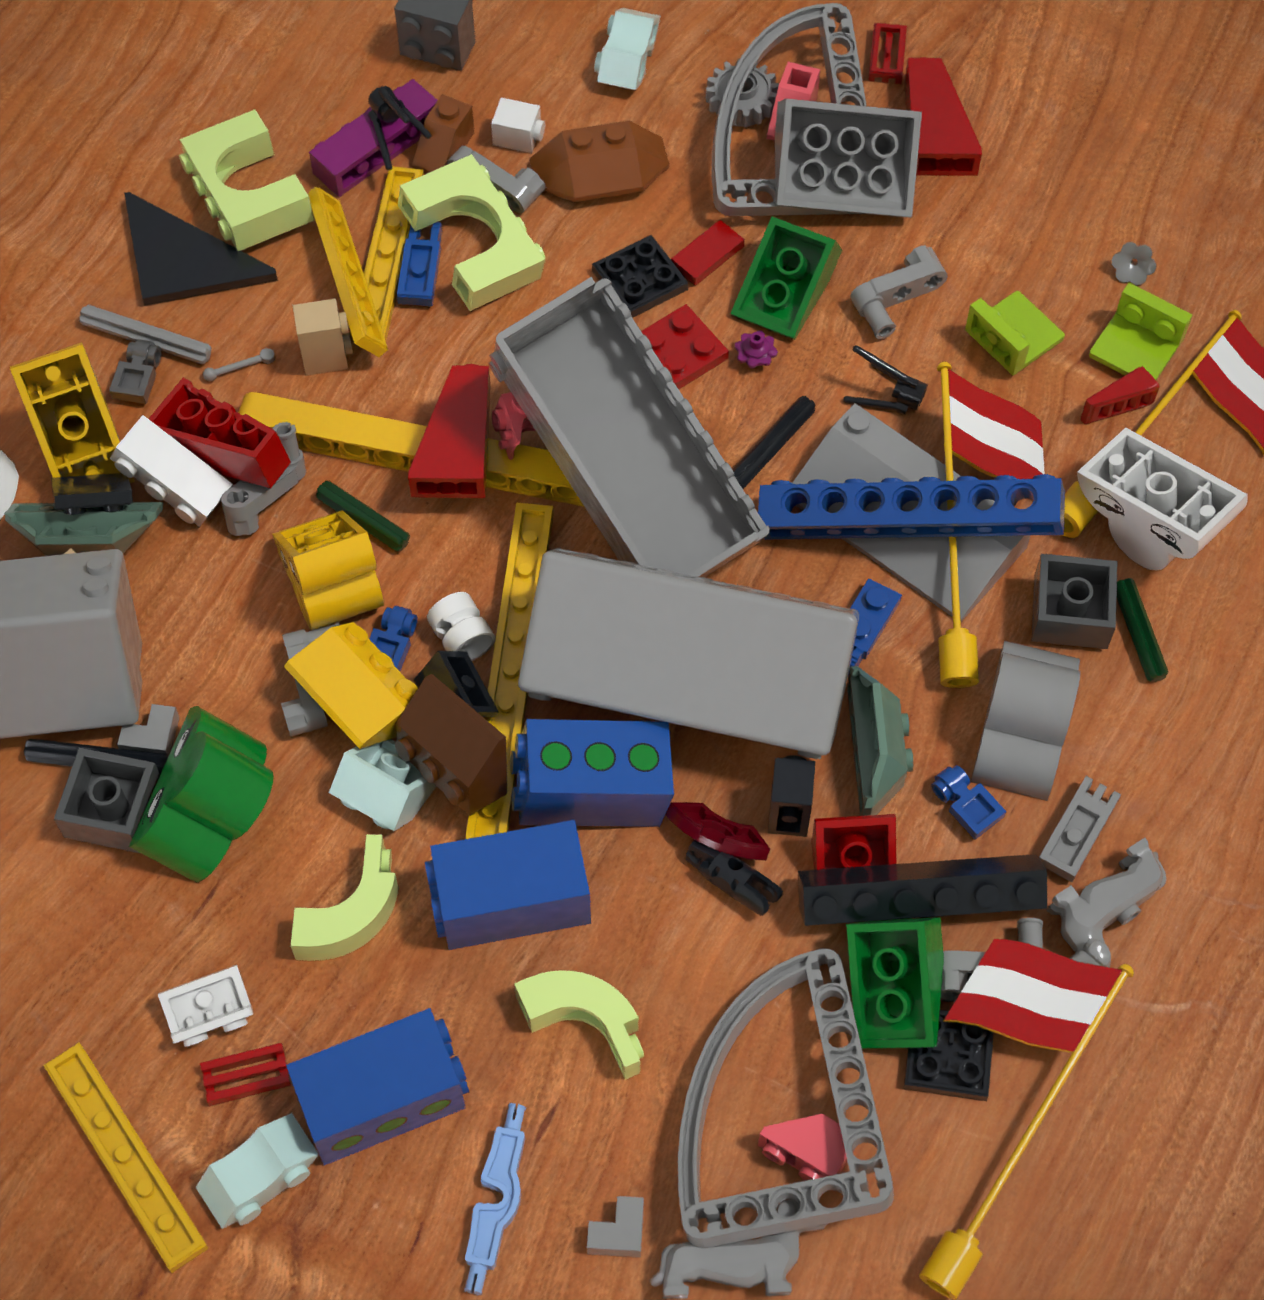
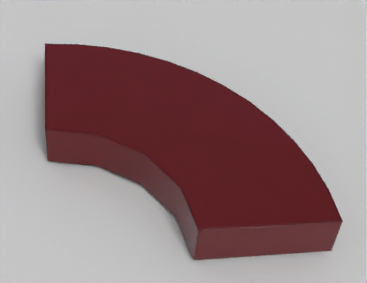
(717, 832)

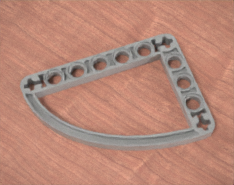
(786, 26)
(852, 1184)

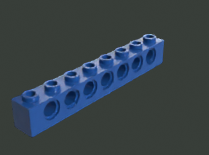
(926, 520)

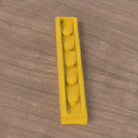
(387, 247)
(347, 272)
(126, 1158)

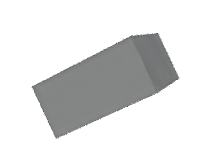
(156, 736)
(622, 1237)

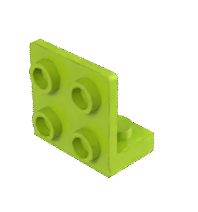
(1012, 331)
(1141, 333)

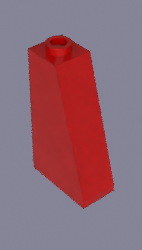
(946, 135)
(455, 443)

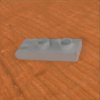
(1078, 830)

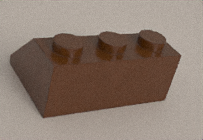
(453, 746)

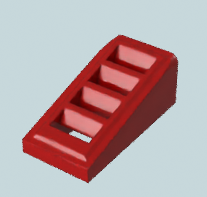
(1124, 395)

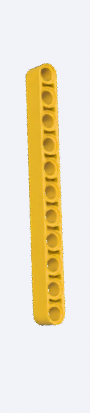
(395, 443)

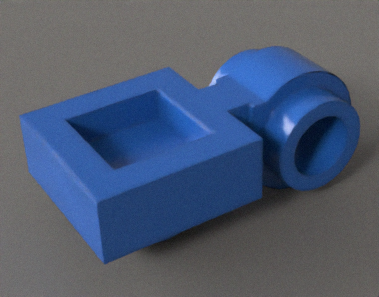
(398, 624)
(974, 808)

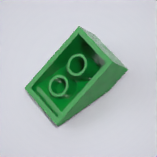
(786, 278)
(896, 981)

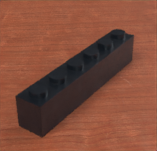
(922, 889)

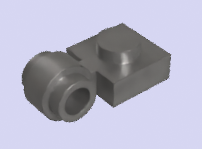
(136, 376)

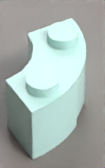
(626, 50)
(257, 1171)

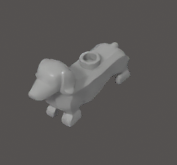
(1106, 902)
(736, 1263)

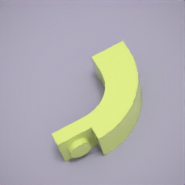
(353, 923)
(583, 998)

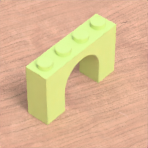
(467, 191)
(243, 215)

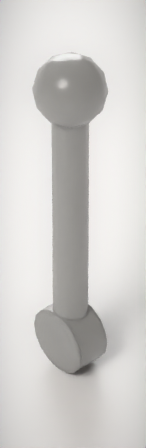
(266, 356)

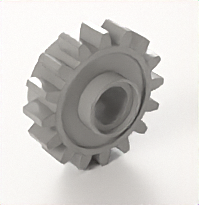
(755, 98)

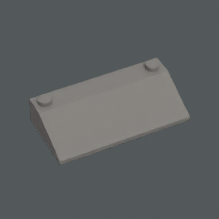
(871, 451)

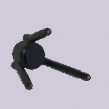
(388, 109)
(907, 389)

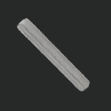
(134, 330)

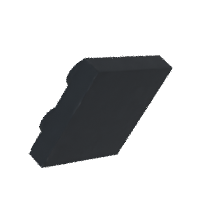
(641, 275)
(81, 492)
(956, 1065)

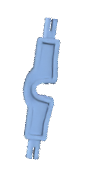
(492, 1219)

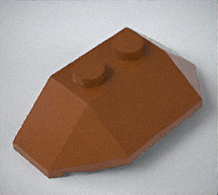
(600, 161)

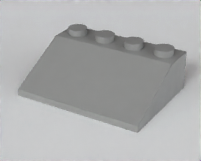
(846, 157)

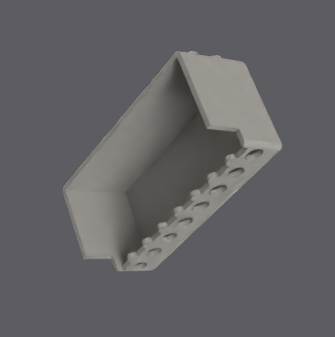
(625, 434)
(68, 644)
(688, 651)

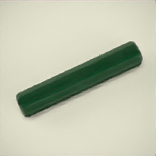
(364, 515)
(1141, 630)

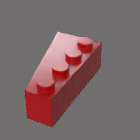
(221, 436)

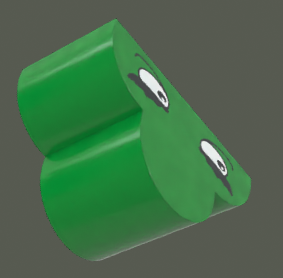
(204, 796)

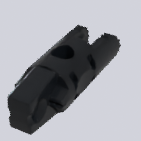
(734, 877)

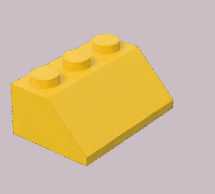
(353, 683)

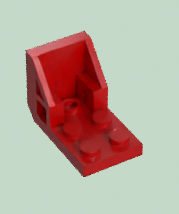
(685, 345)

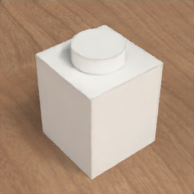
(517, 125)

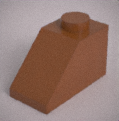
(450, 128)

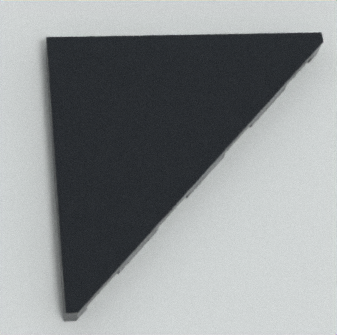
(183, 260)

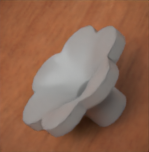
(1134, 271)

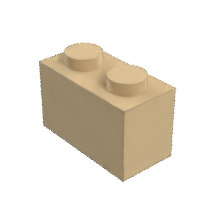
(322, 336)

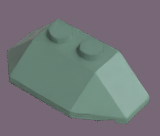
(86, 532)
(877, 741)

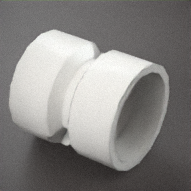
(459, 625)

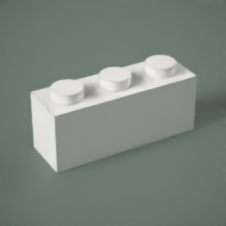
(170, 471)

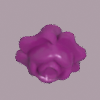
(756, 349)

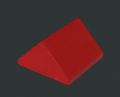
(854, 841)

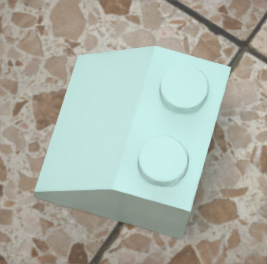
(381, 785)

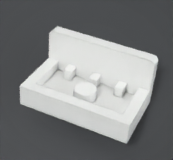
(206, 1005)

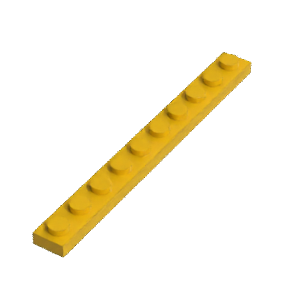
(527, 545)

